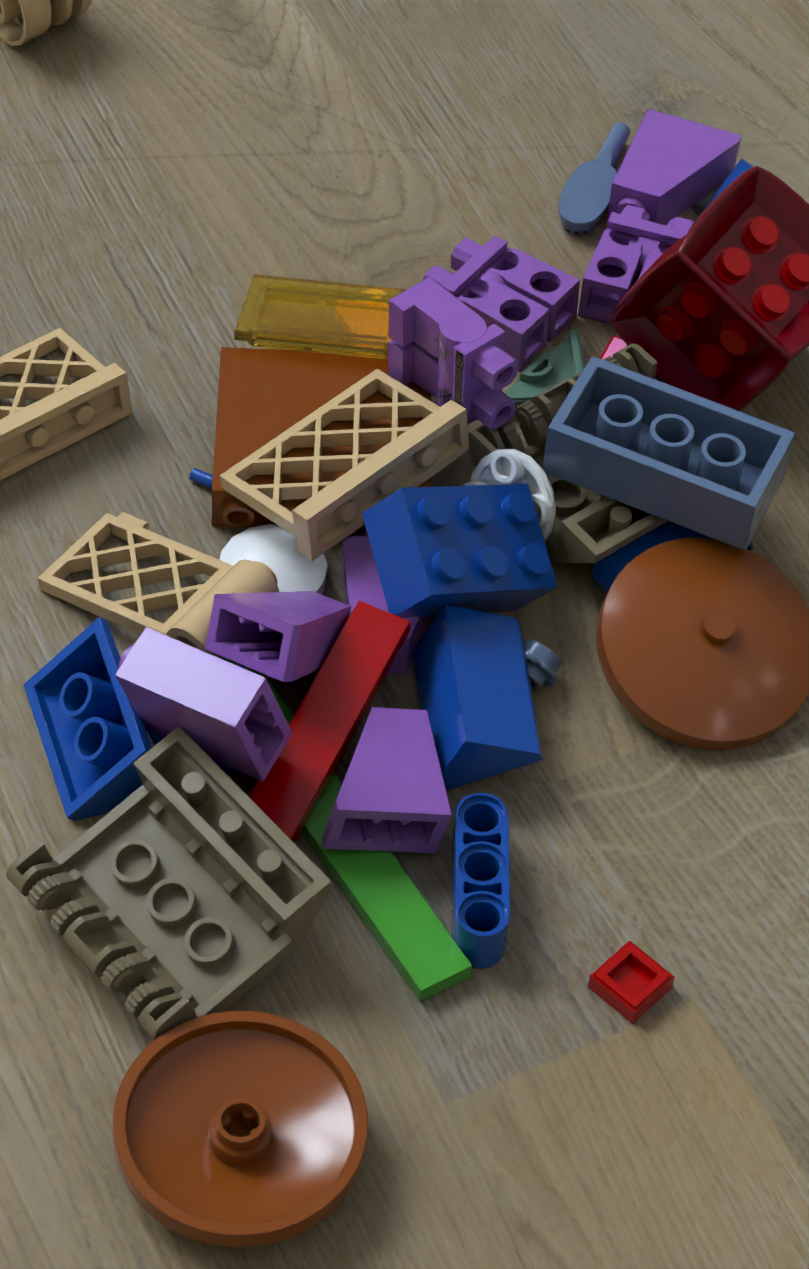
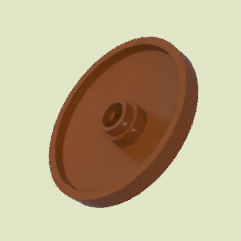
(705, 643)
(240, 1128)

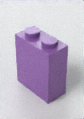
(212, 700)

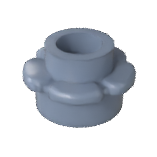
(541, 664)

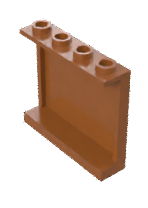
(267, 394)

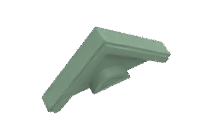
(549, 369)

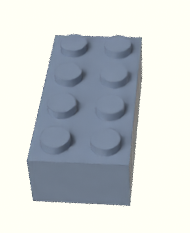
(668, 452)

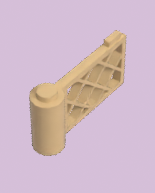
(194, 602)

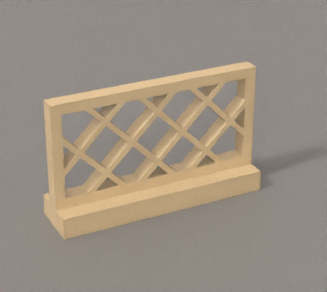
(64, 410)
(336, 506)

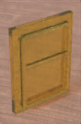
(316, 316)

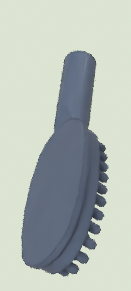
(589, 186)

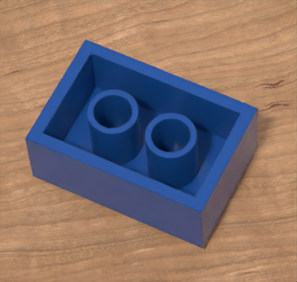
(459, 549)

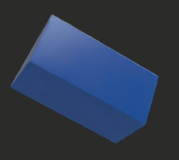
(477, 694)
(88, 724)

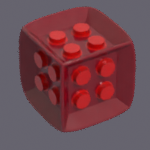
(729, 296)

